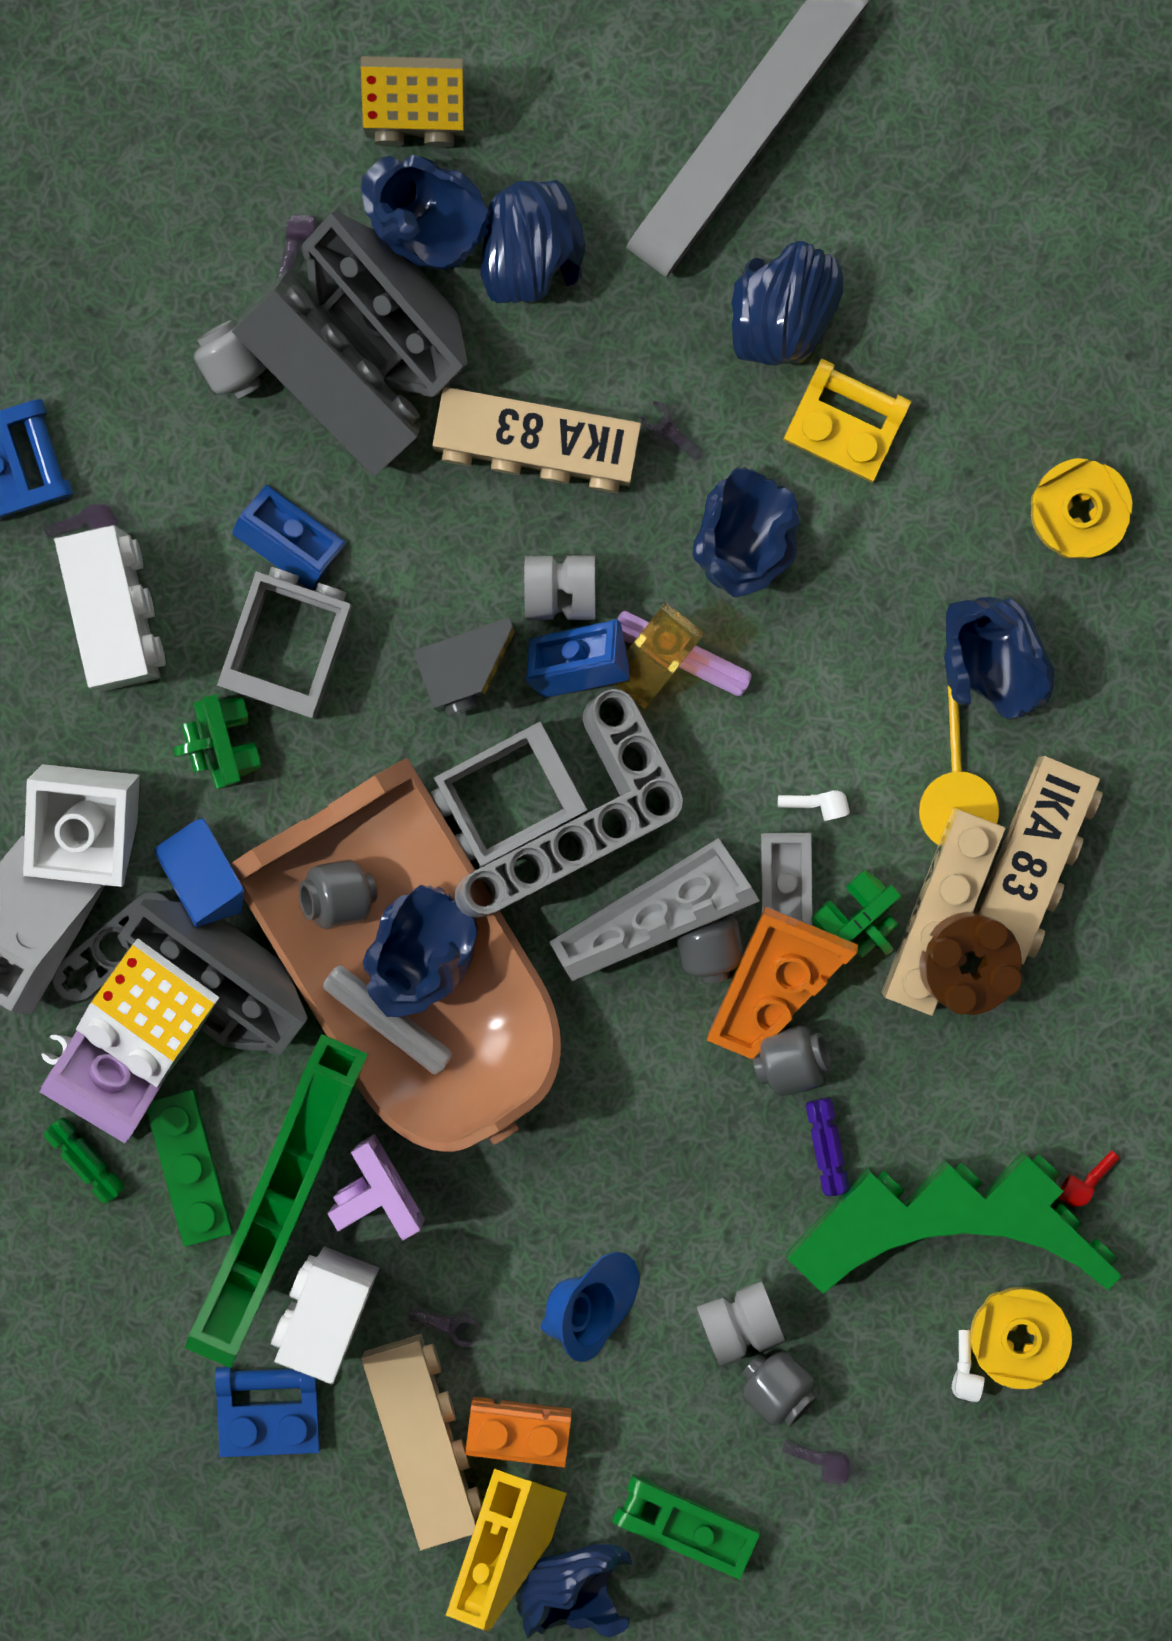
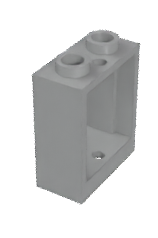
(286, 585)
(451, 803)

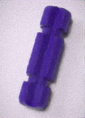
(827, 1147)

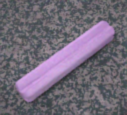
(698, 662)

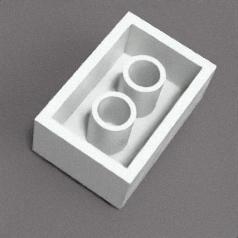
(110, 608)
(321, 1324)

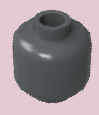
(337, 894)
(712, 949)
(793, 1061)
(778, 1388)

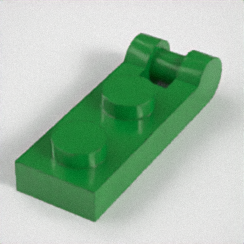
(687, 1527)

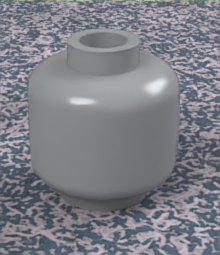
(228, 362)

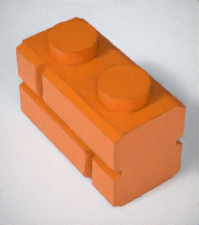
(518, 1432)

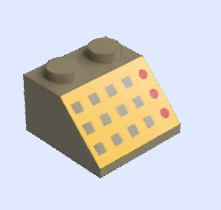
(413, 100)

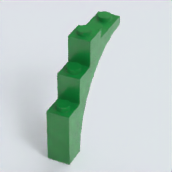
(277, 1201)
(1013, 1206)

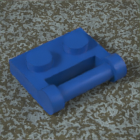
(14, 485)
(266, 1426)

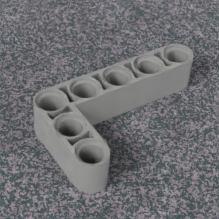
(588, 829)

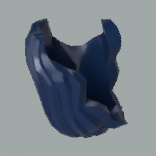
(424, 211)
(528, 239)
(785, 305)
(747, 532)
(997, 656)
(419, 952)
(573, 1591)

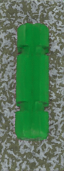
(83, 1160)

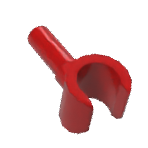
(1080, 1192)

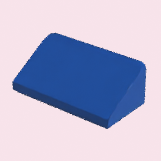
(288, 537)
(577, 659)
(200, 874)

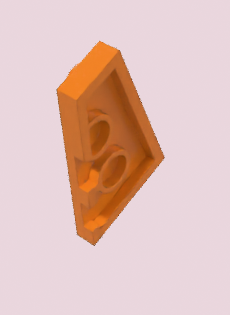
(775, 977)

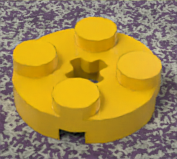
(1089, 481)
(1036, 1361)

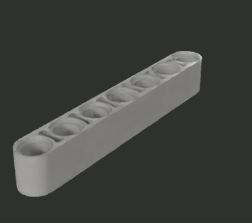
(743, 131)

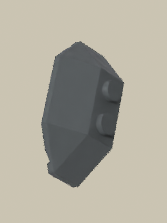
(384, 306)
(255, 990)

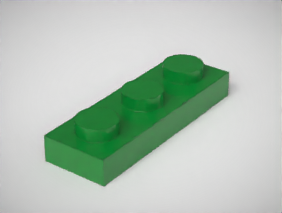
(189, 1168)

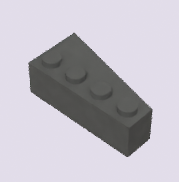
(327, 374)

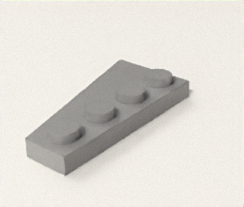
(668, 905)

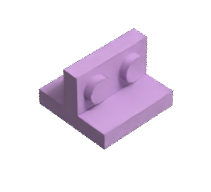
(99, 1088)
(383, 1189)

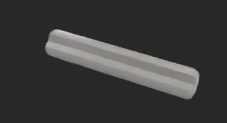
(399, 1030)

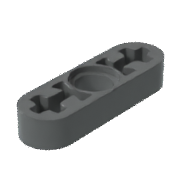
(78, 960)

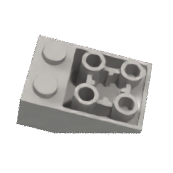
(36, 928)

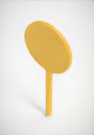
(955, 789)

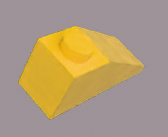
(505, 1546)

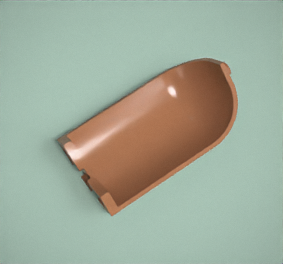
(492, 1021)

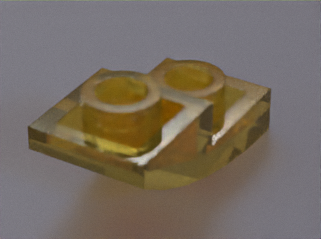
(658, 654)

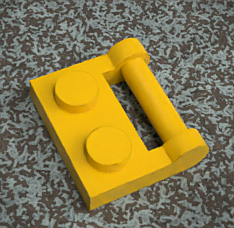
(839, 436)

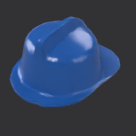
(590, 1307)

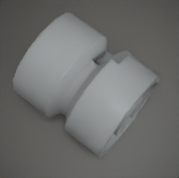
(559, 587)
(740, 1324)

